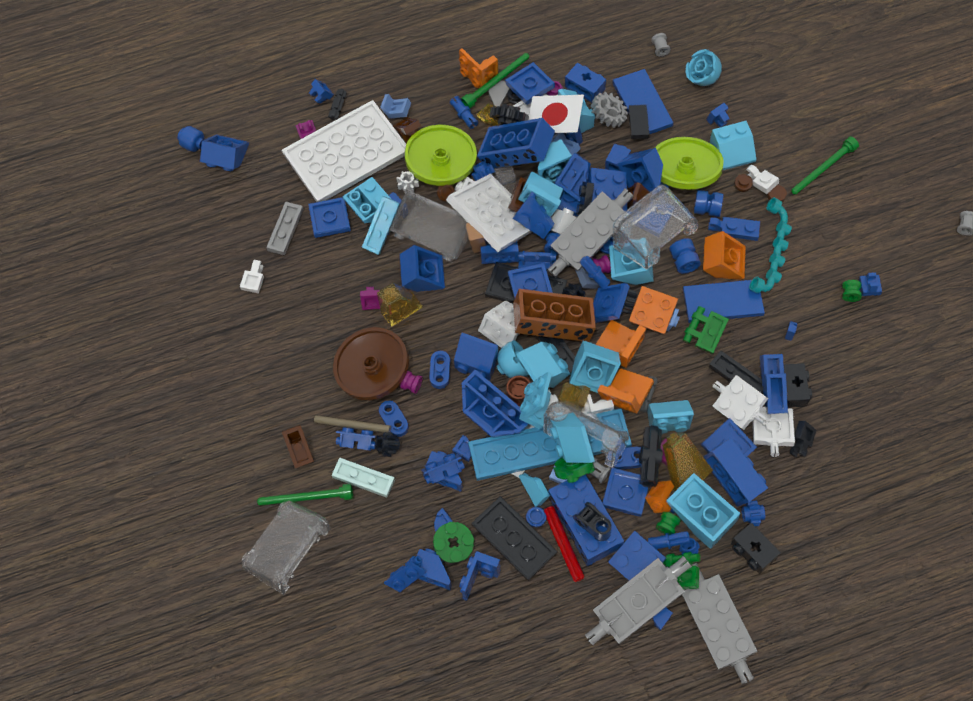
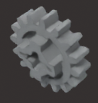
(609, 109)

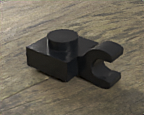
(804, 436)

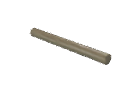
(352, 424)

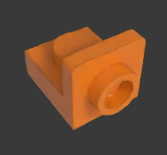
(658, 496)

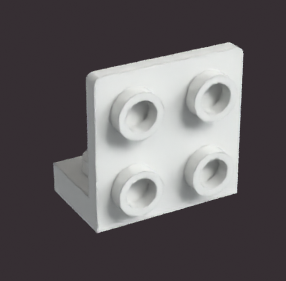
(499, 324)

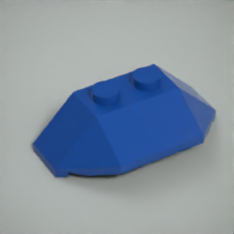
(490, 407)

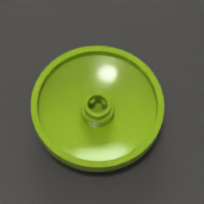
(440, 155)
(689, 162)

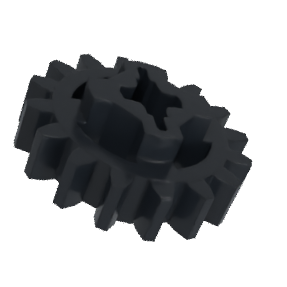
(507, 114)

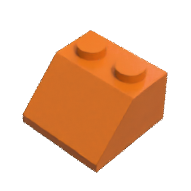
(724, 256)

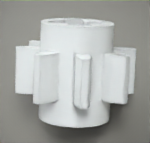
(407, 181)

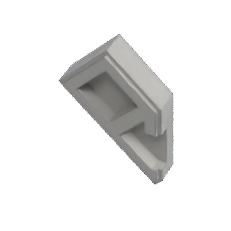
(499, 93)

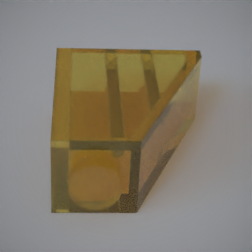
(397, 303)
(684, 459)

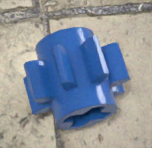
(482, 170)
(753, 513)

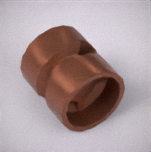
(516, 388)

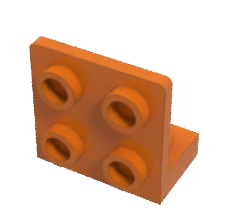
(477, 73)
(653, 310)
(622, 340)
(627, 390)

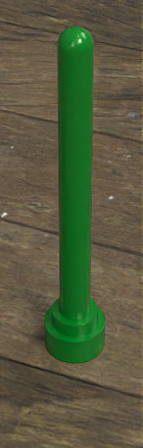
(471, 99)
(848, 146)
(345, 492)

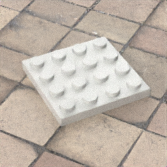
(486, 209)

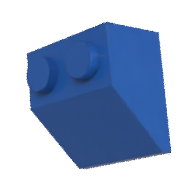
(223, 152)
(643, 168)
(421, 269)
(476, 355)

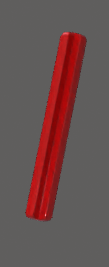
(564, 544)

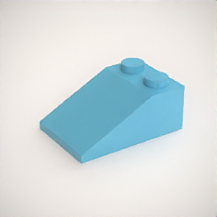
(703, 510)

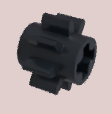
(574, 289)
(630, 301)
(387, 444)

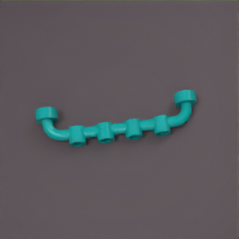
(779, 244)

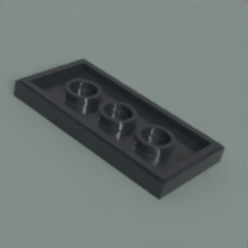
(500, 287)
(514, 538)

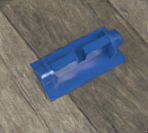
(533, 258)
(348, 438)
(449, 464)
(406, 574)

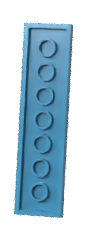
(526, 450)

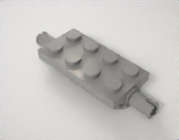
(588, 231)
(638, 600)
(720, 625)

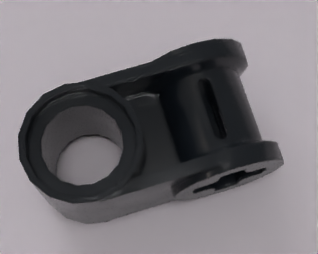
(590, 519)

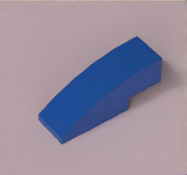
(774, 383)

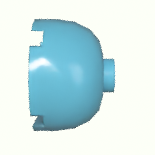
(703, 68)
(509, 362)

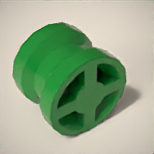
(851, 290)
(668, 523)

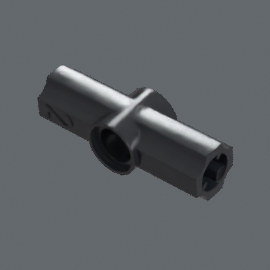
(650, 456)

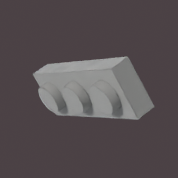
(284, 228)

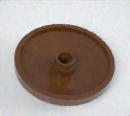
(371, 363)

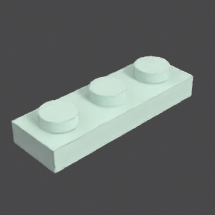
(363, 477)

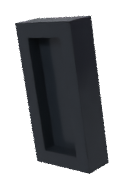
(638, 121)

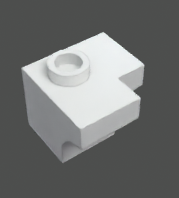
(562, 220)

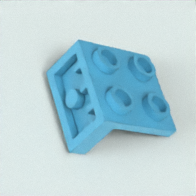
(545, 191)
(536, 401)

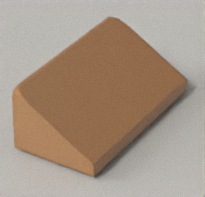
(475, 238)

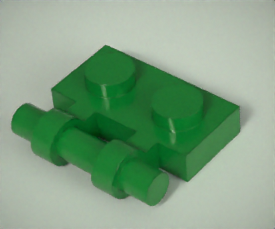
(711, 331)
(690, 577)

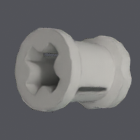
(660, 43)
(966, 223)
(604, 471)

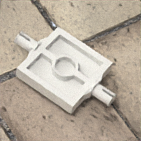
(740, 402)
(776, 432)

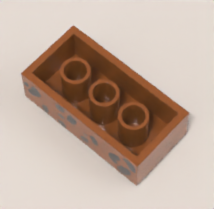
(554, 315)

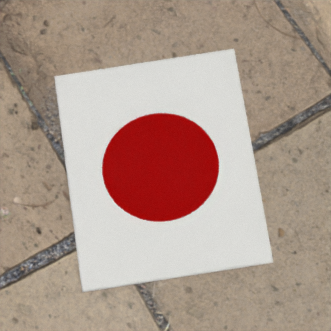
(559, 111)

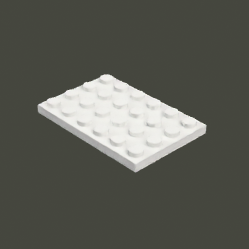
(345, 151)

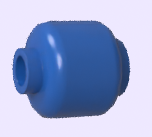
(190, 138)

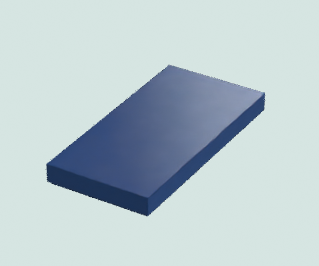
(639, 90)
(726, 299)

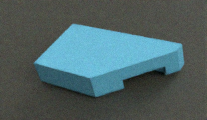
(535, 489)

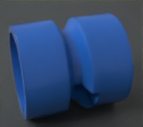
(708, 203)
(684, 253)

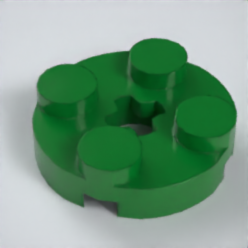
(571, 471)
(441, 542)

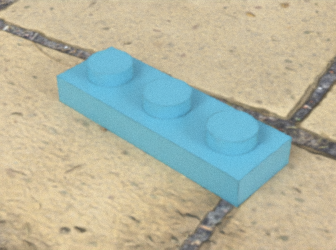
(380, 225)

